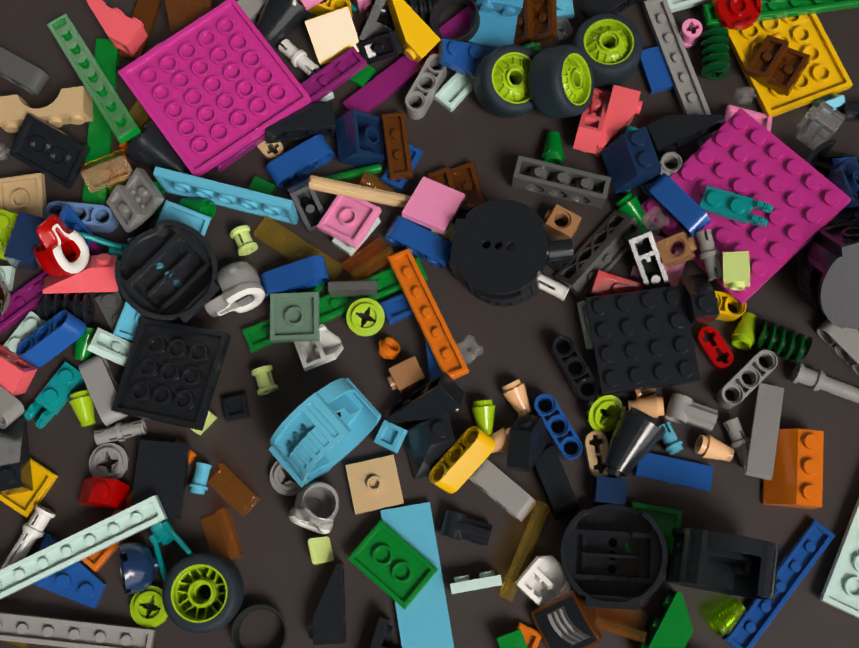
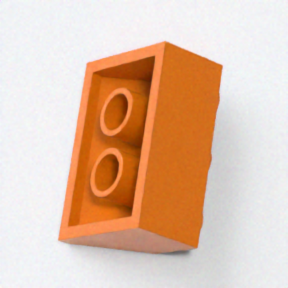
(797, 470)

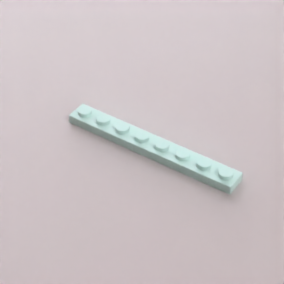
(81, 545)

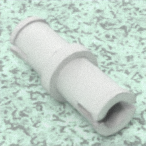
(298, 58)

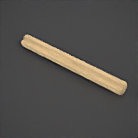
(358, 192)

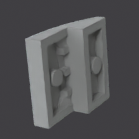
(135, 200)

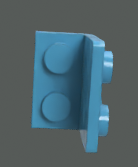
(497, 22)

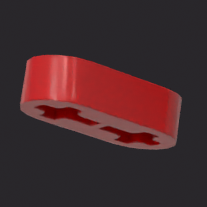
(709, 351)

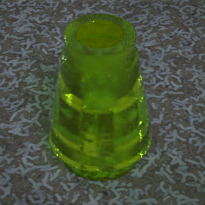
(726, 617)

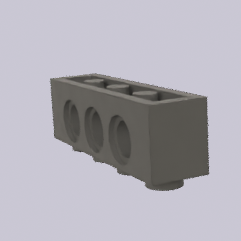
(561, 182)

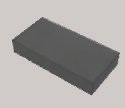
(353, 288)

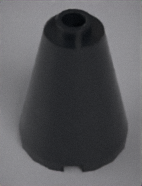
(280, 19)
(154, 150)
(631, 441)

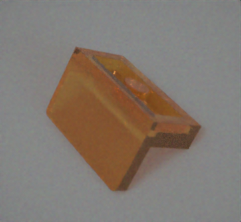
(106, 170)
(367, 260)
(234, 490)
(222, 535)
(621, 622)

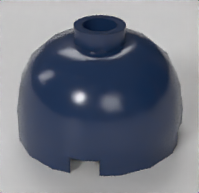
(846, 177)
(136, 566)

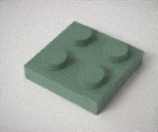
(294, 317)

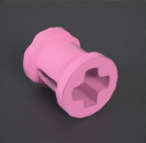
(690, 32)

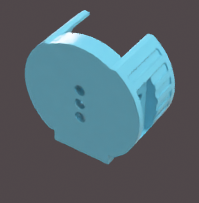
(316, 436)

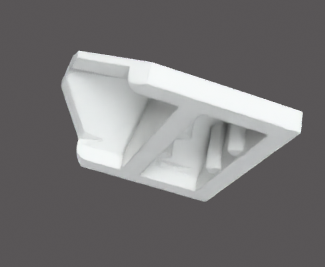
(319, 352)
(543, 580)

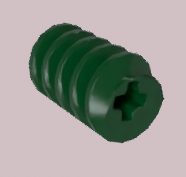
(714, 54)
(783, 341)

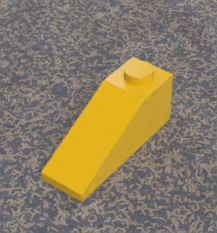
(412, 31)

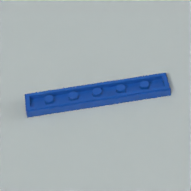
(789, 575)

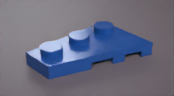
(462, 56)
(73, 582)

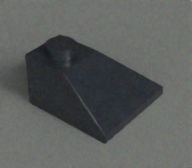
(427, 444)

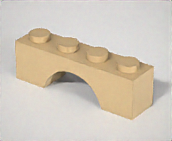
(70, 107)

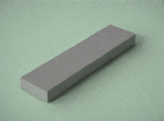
(764, 431)

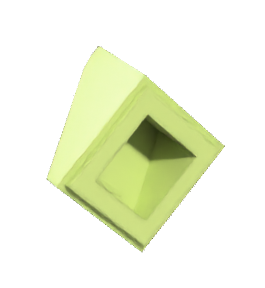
(320, 550)

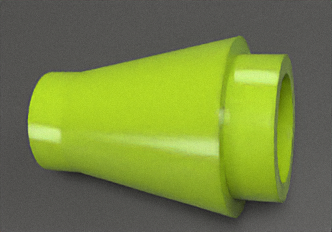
(745, 332)
(83, 407)
(484, 415)

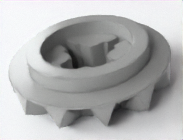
(100, 456)
(277, 477)

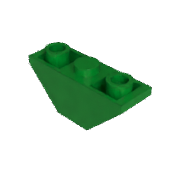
(673, 625)

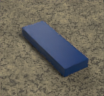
(675, 472)

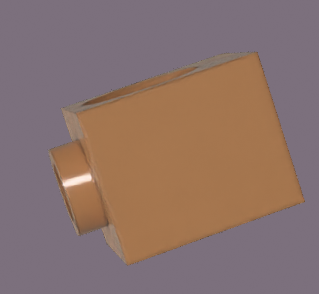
(559, 213)
(667, 246)
(406, 375)

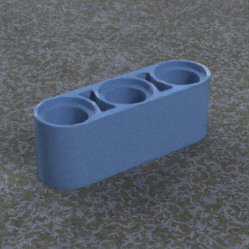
(93, 216)

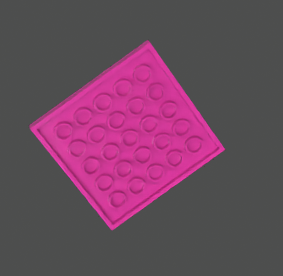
(214, 87)
(757, 165)

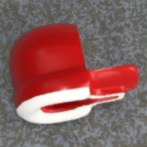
(61, 249)

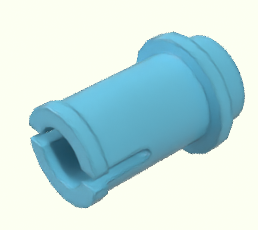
(671, 440)
(200, 478)

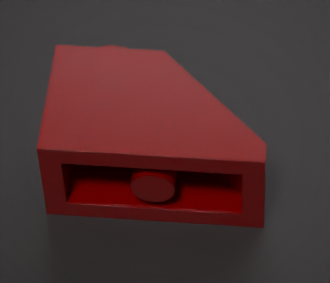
(104, 493)

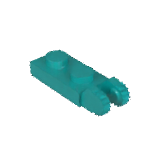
(734, 206)
(55, 394)

